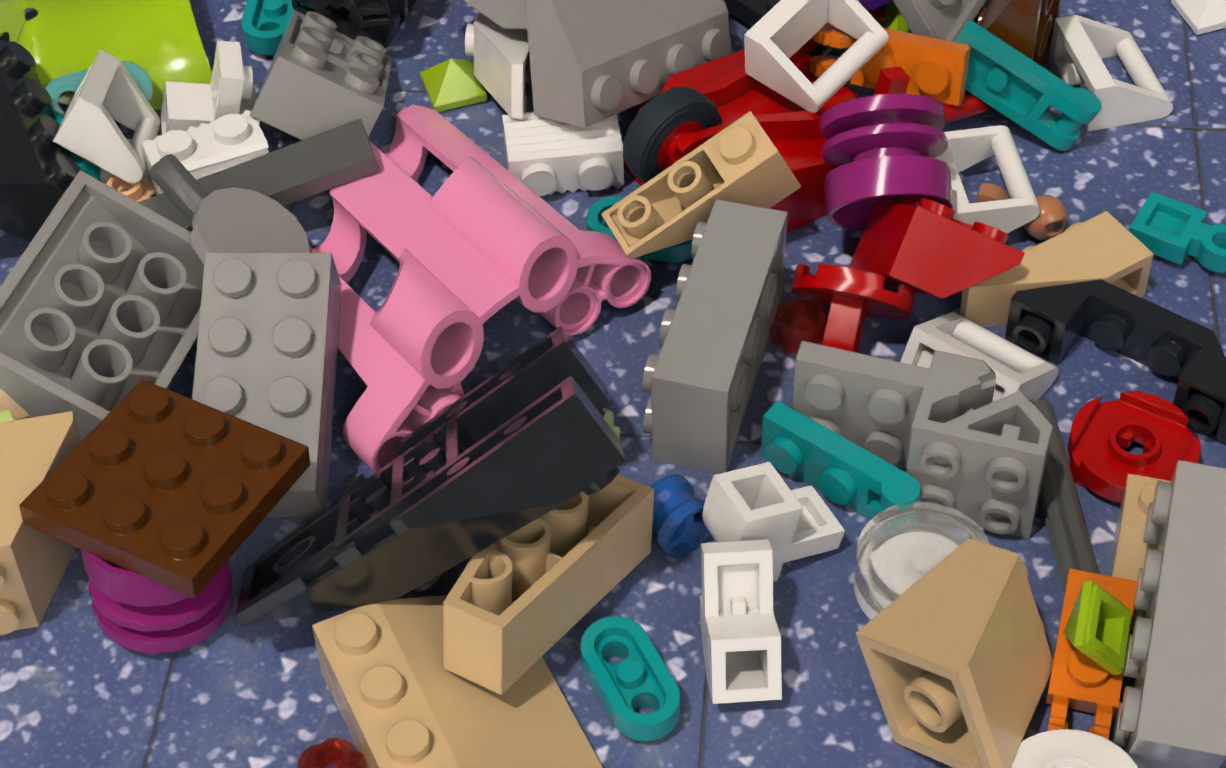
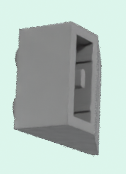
(322, 79)

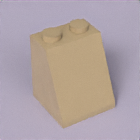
(30, 559)
(961, 658)

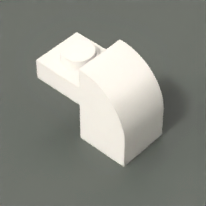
(199, 103)
(760, 506)
(739, 622)

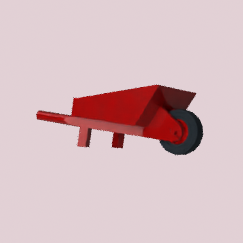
(719, 92)

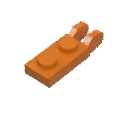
(934, 65)
(1077, 679)

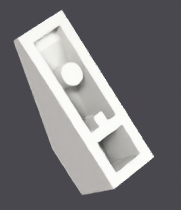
(501, 63)

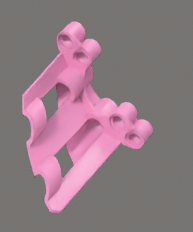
(459, 264)

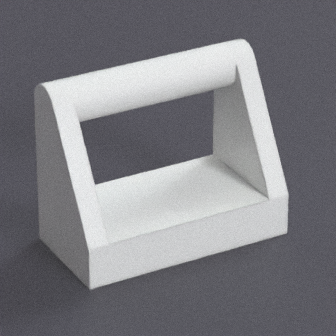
(789, 27)
(1076, 59)
(89, 126)
(971, 147)
(955, 334)

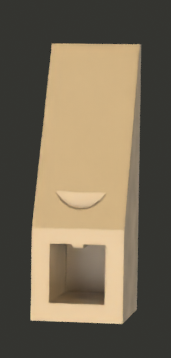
(731, 166)
(1082, 253)

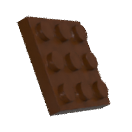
(166, 487)

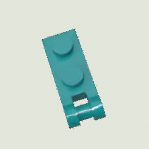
(1025, 89)
(833, 463)

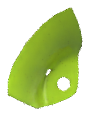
(70, 33)

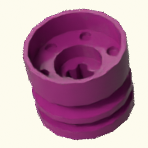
(883, 152)
(150, 615)

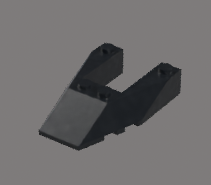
(457, 487)

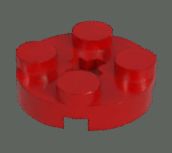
(1138, 417)

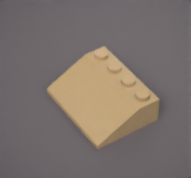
(415, 714)

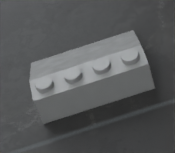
(616, 53)
(97, 305)

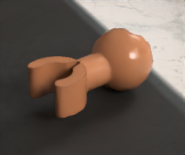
(1049, 221)

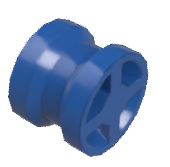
(678, 516)

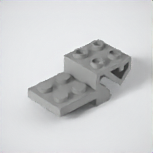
(935, 425)

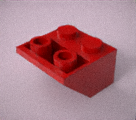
(930, 249)

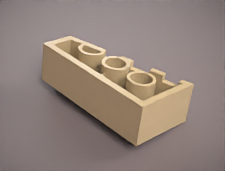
(542, 582)

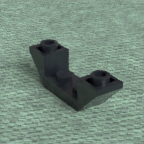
(1055, 317)

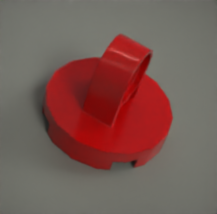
(851, 298)

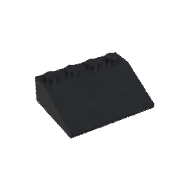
(31, 165)

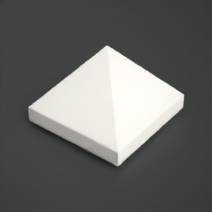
(1202, 15)

